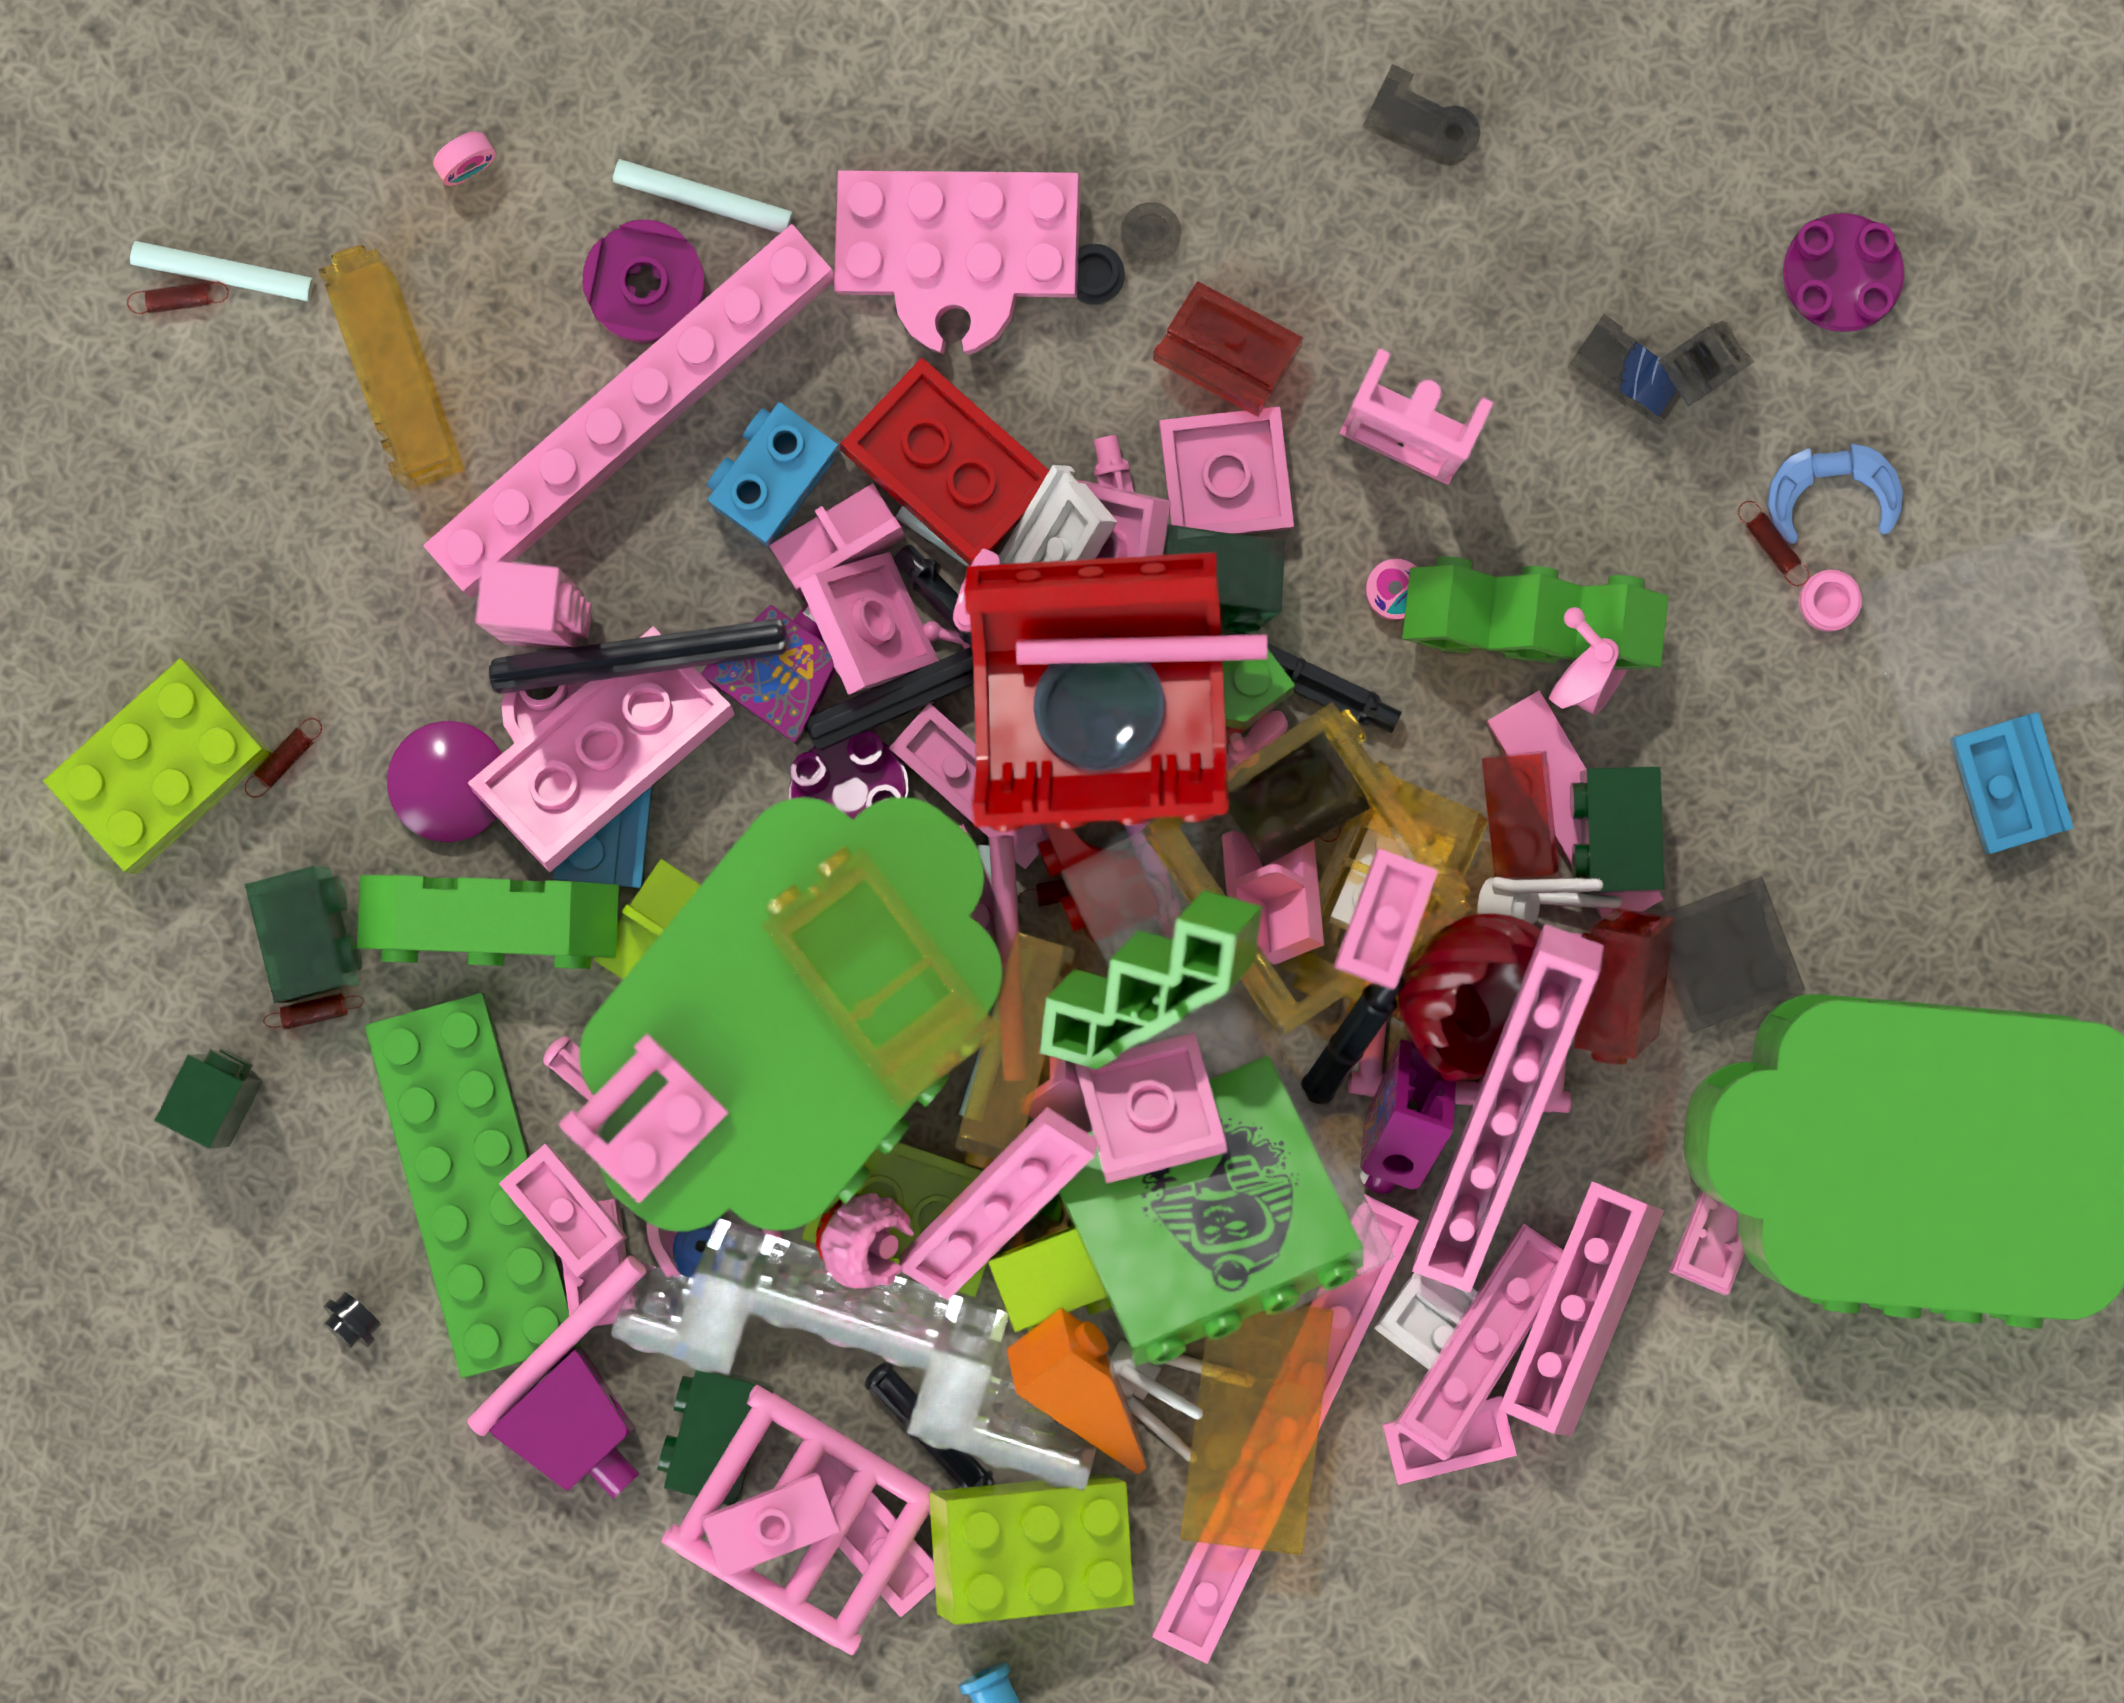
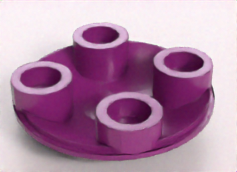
(1843, 272)
(850, 774)
(432, 777)

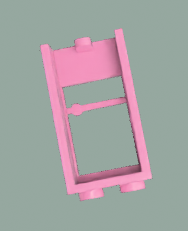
(1429, 439)

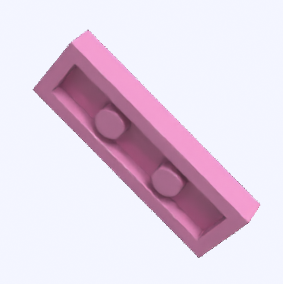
(948, 764)
(914, 1573)

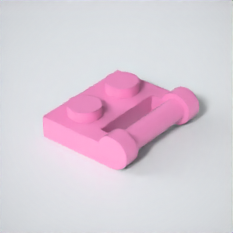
(659, 1133)

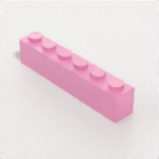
(1508, 1107)

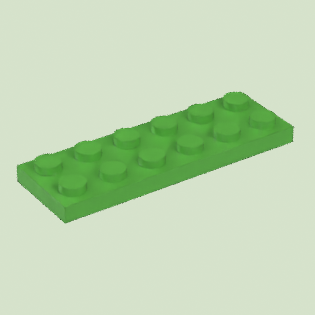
(456, 1145)

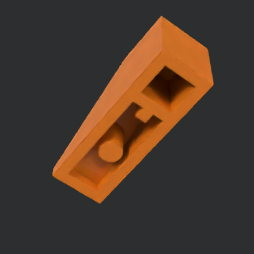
(1070, 1377)

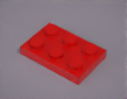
(946, 462)

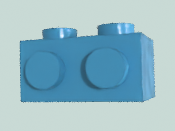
(771, 473)

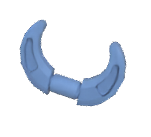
(1866, 467)

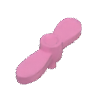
(1261, 734)

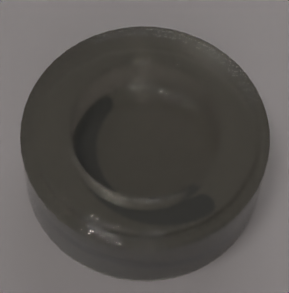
(1150, 233)

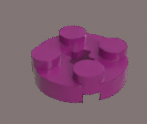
(624, 254)

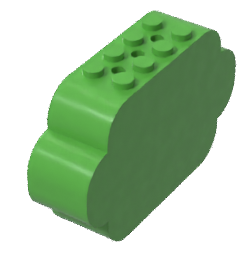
(757, 1035)
(1922, 1158)

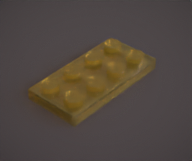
(1258, 1432)

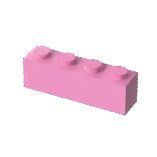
(532, 606)
(1581, 1310)

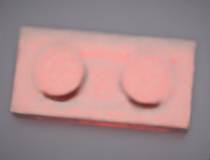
(1520, 814)

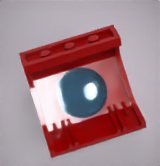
(1096, 735)

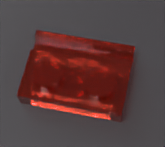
(1227, 348)

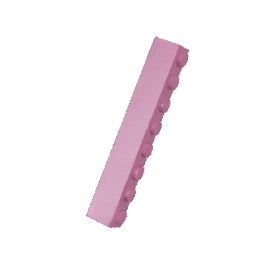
(632, 409)

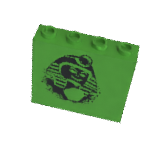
(1218, 1235)

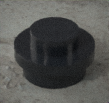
(1099, 274)
(350, 1321)

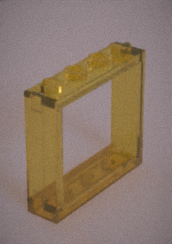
(1381, 789)

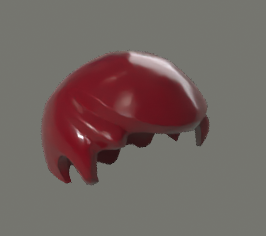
(1463, 991)

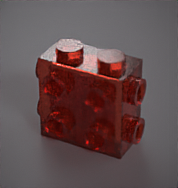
(1630, 986)

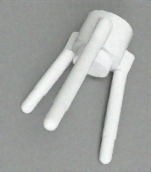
(1524, 897)
(1141, 1381)

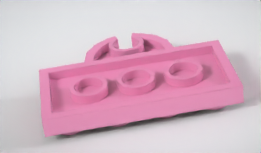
(957, 244)
(593, 753)

